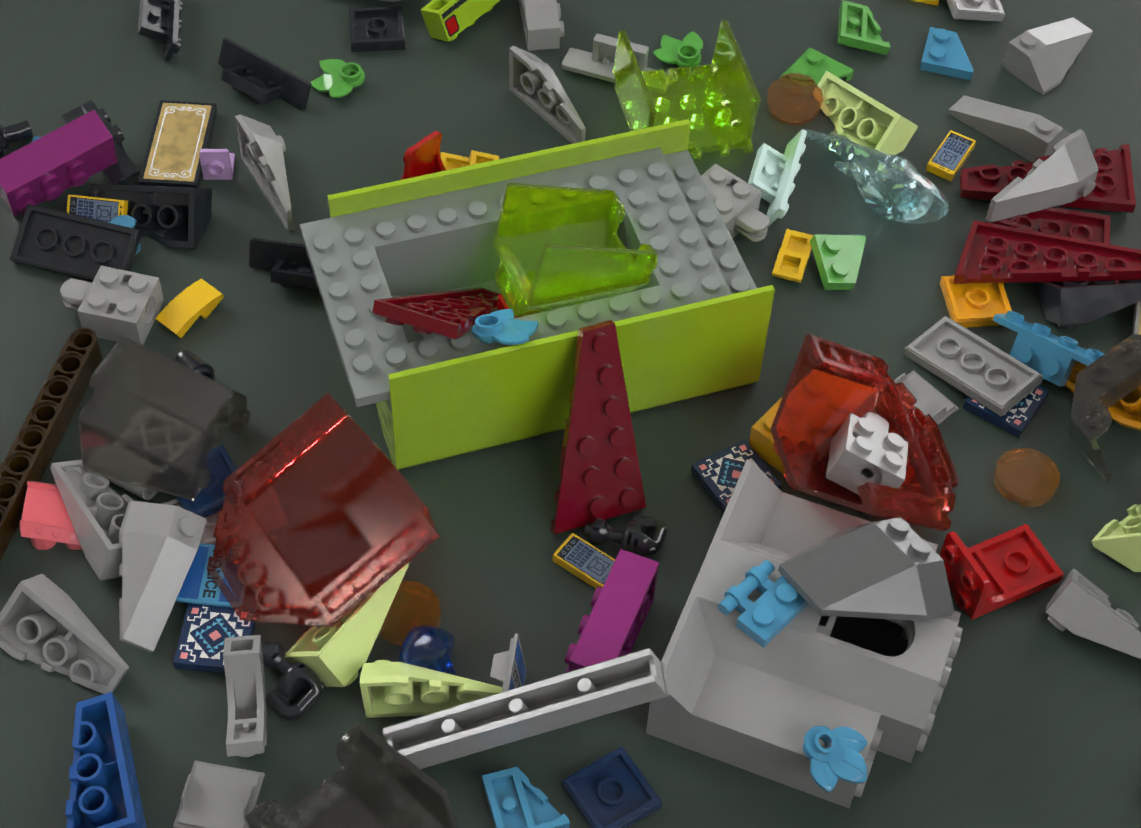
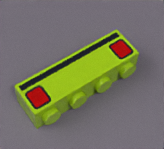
(450, 17)

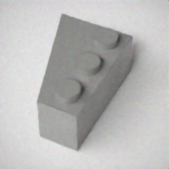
(541, 24)

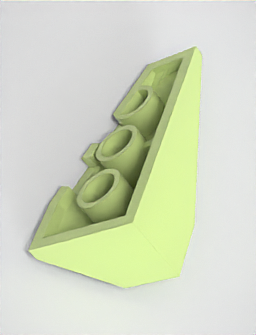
(864, 118)
(1122, 539)
(341, 650)
(411, 690)

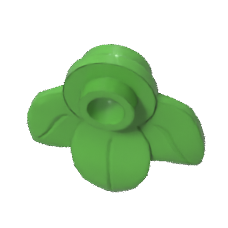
(679, 52)
(338, 77)

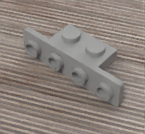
(601, 60)

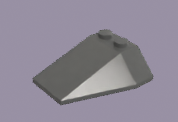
(872, 573)

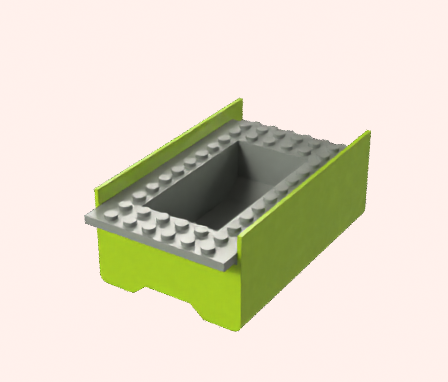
(437, 397)

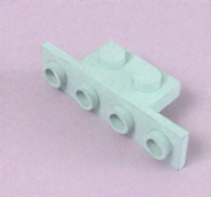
(775, 174)

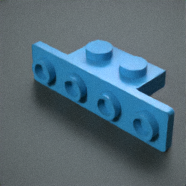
(1044, 351)

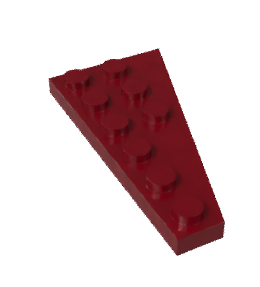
(1112, 190)
(1021, 255)
(440, 312)
(599, 446)

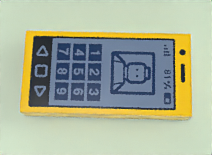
(950, 155)
(96, 207)
(584, 561)

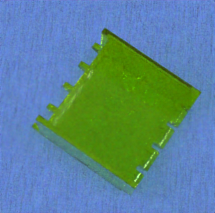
(714, 97)

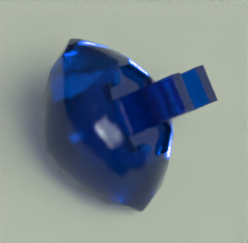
(430, 648)

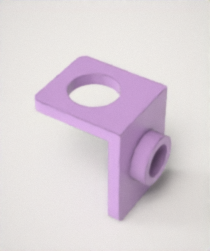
(217, 164)

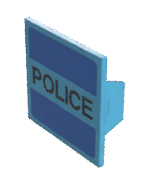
(199, 585)

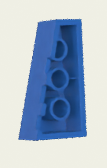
(103, 769)

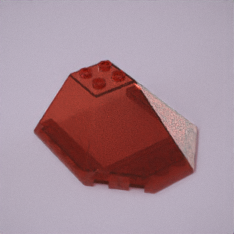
(819, 397)
(315, 523)

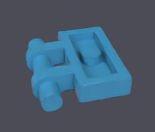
(770, 612)

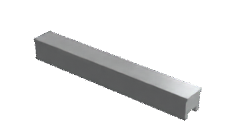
(530, 709)

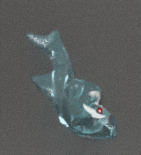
(886, 181)

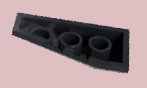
(164, 213)
(1084, 302)

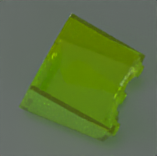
(564, 248)

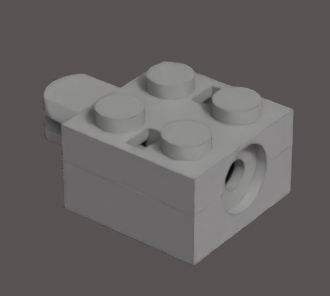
(737, 203)
(115, 303)
(867, 453)

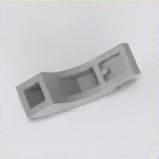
(245, 696)

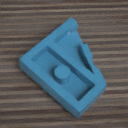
(945, 55)

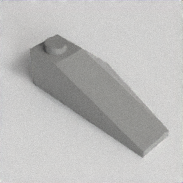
(94, 513)
(52, 631)

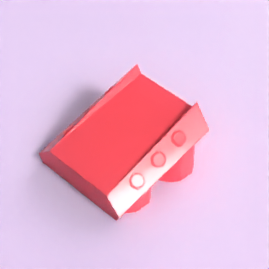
(46, 518)

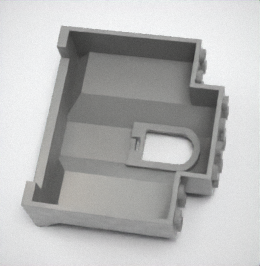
(759, 702)

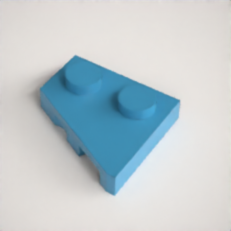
(518, 803)

